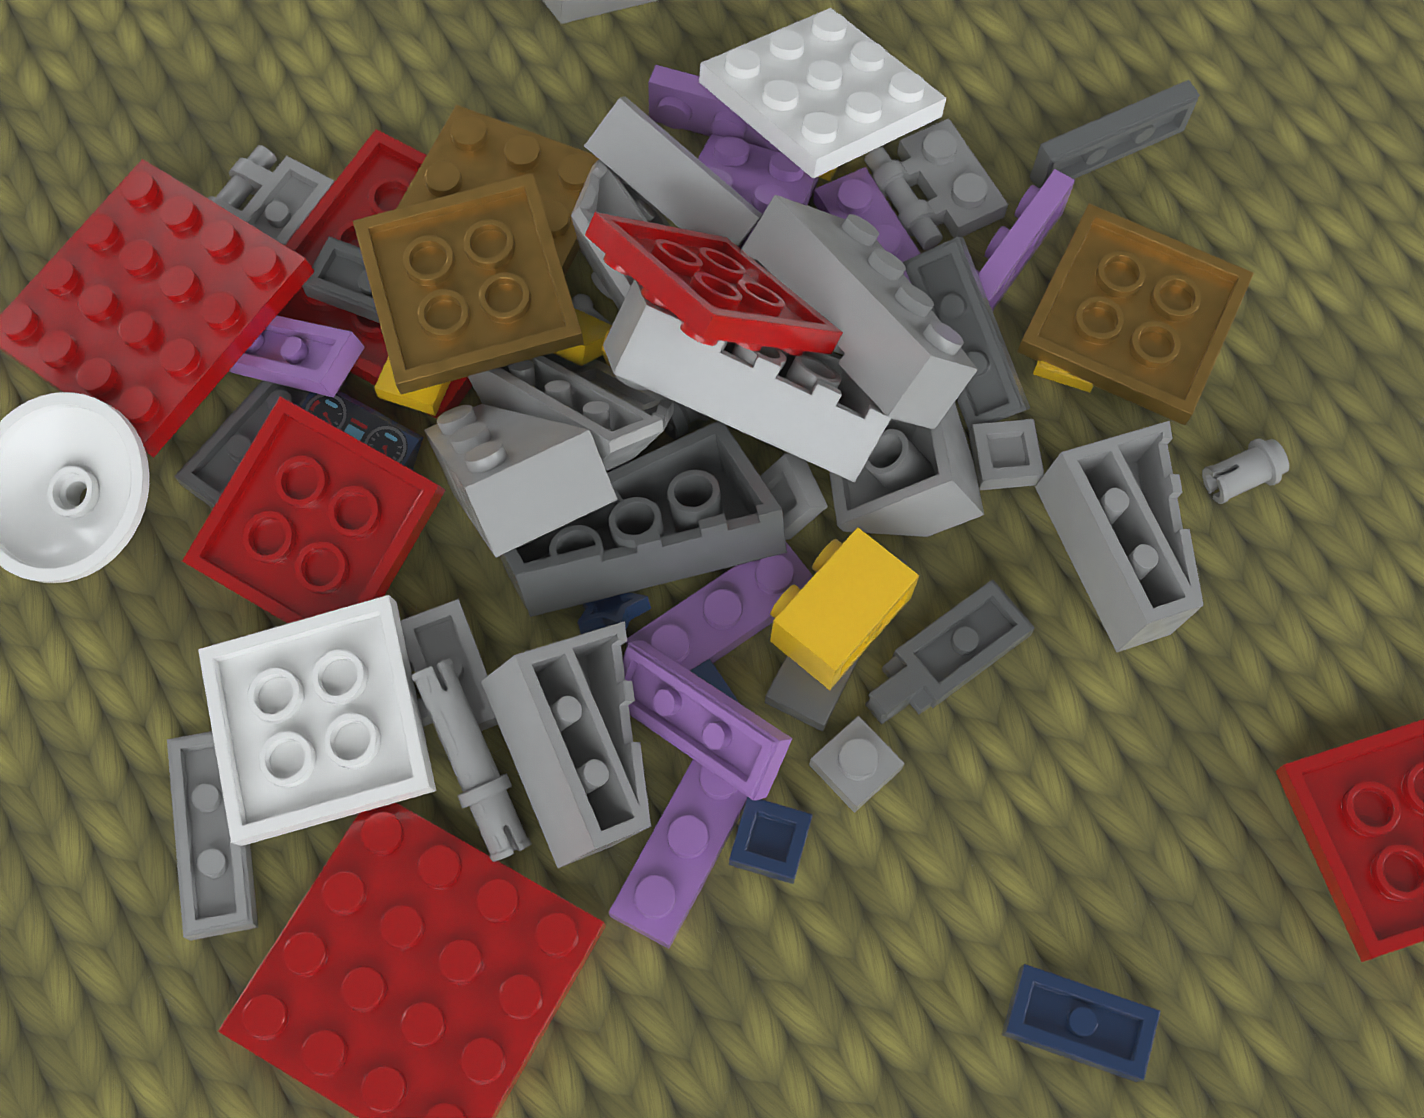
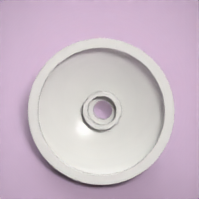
(46, 460)

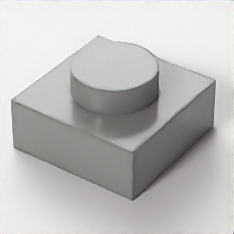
(1006, 454)
(795, 492)
(856, 764)

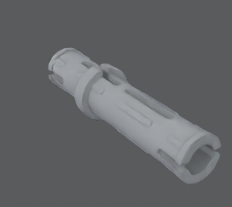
(471, 760)

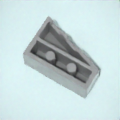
(518, 472)
(1126, 533)
(574, 741)

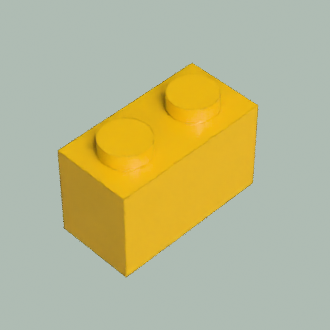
(841, 606)

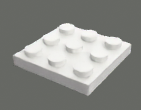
(821, 91)
(315, 721)

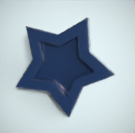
(612, 611)

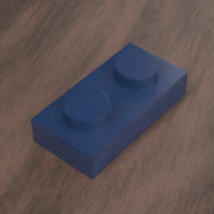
(1081, 1023)

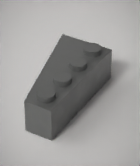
(675, 518)

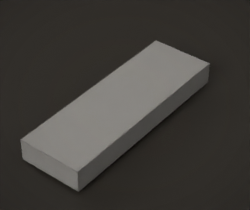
(670, 175)
(212, 871)

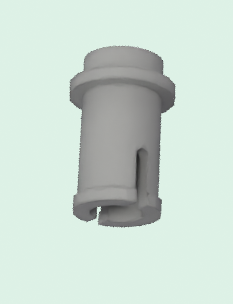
(1258, 465)

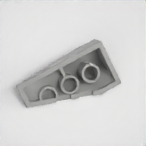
(912, 482)

